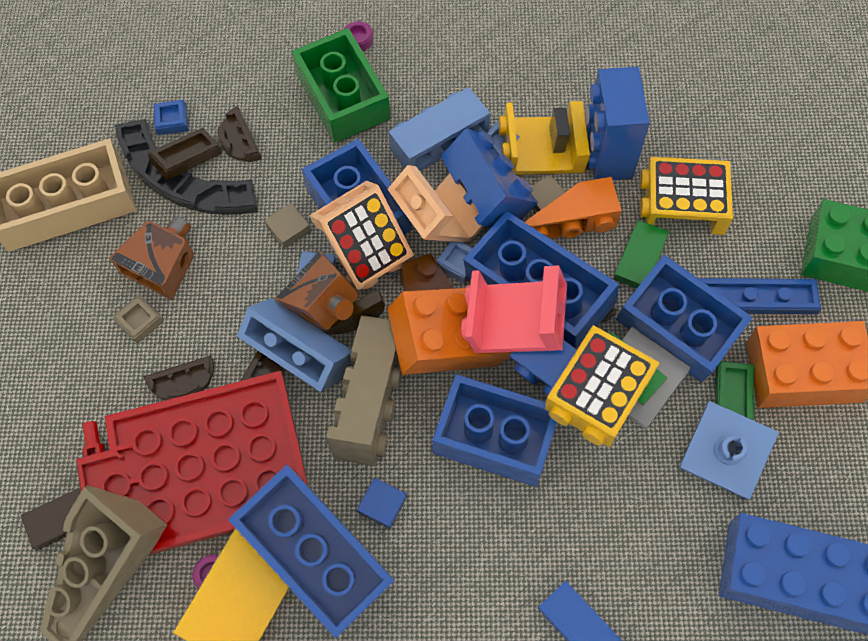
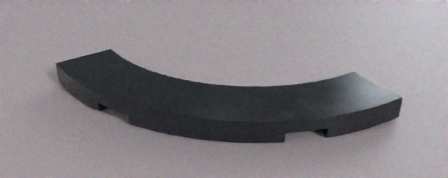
(183, 189)

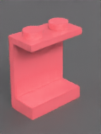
(516, 314)

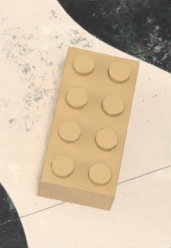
(63, 194)

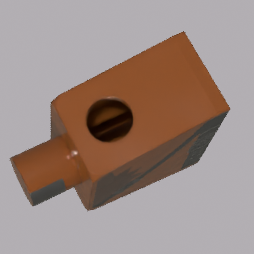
(156, 256)
(319, 294)

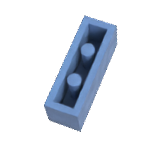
(431, 132)
(295, 344)

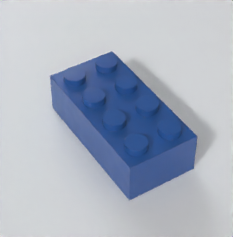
(518, 255)
(311, 550)
(796, 572)

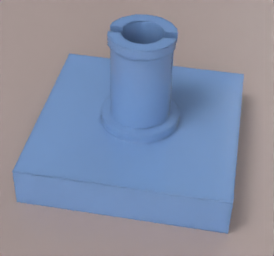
(728, 450)

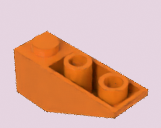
(581, 209)

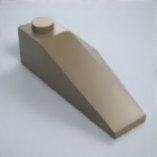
(101, 553)

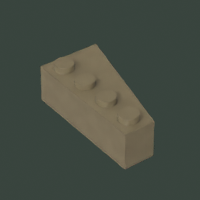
(368, 393)

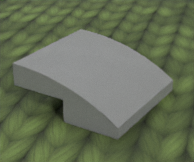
(669, 365)

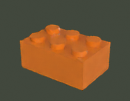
(430, 333)
(809, 364)

